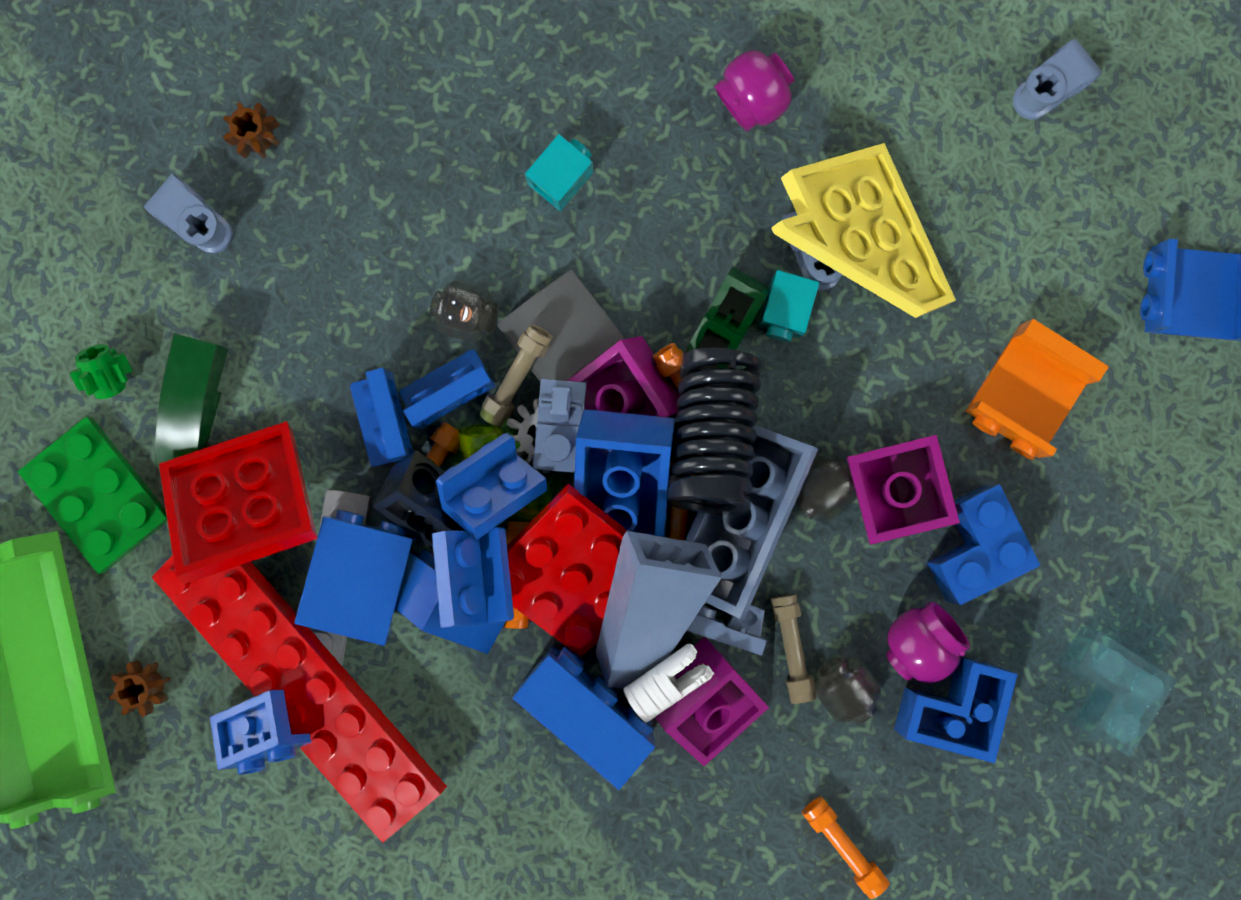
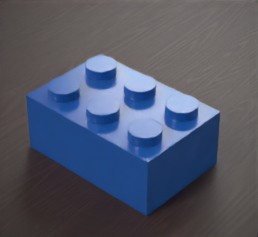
(626, 467)
(586, 715)

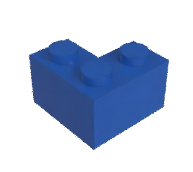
(992, 551)
(420, 605)
(966, 720)

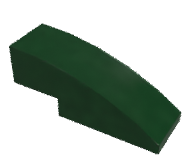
(729, 314)
(188, 397)

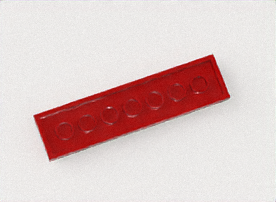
(348, 732)

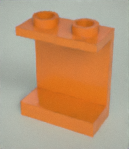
(1033, 389)

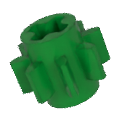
(100, 371)

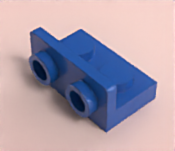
(446, 389)
(381, 418)
(489, 487)
(472, 578)
(255, 734)

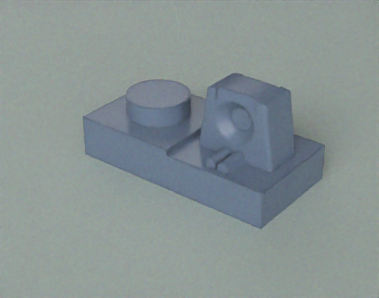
(557, 424)
(737, 632)

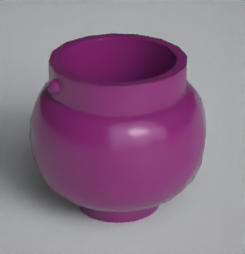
(755, 88)
(926, 644)

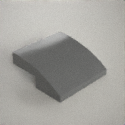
(573, 319)

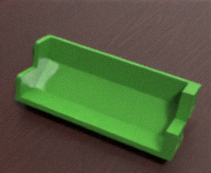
(48, 708)

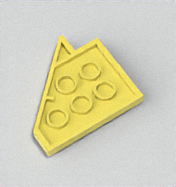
(865, 227)

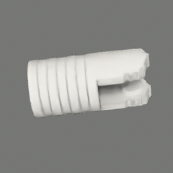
(659, 687)

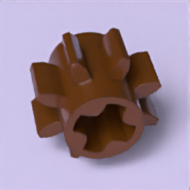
(251, 118)
(153, 686)

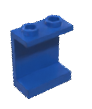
(1192, 292)
(355, 578)

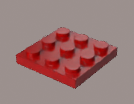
(236, 502)
(566, 568)

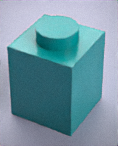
(560, 171)
(788, 306)

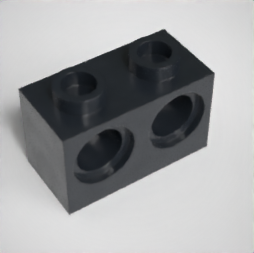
(413, 498)

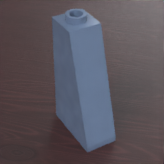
(651, 603)

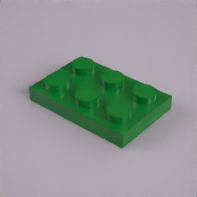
(94, 495)

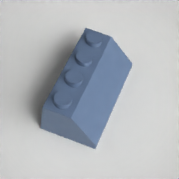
(747, 540)

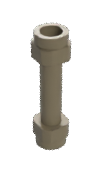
(533, 344)
(800, 685)

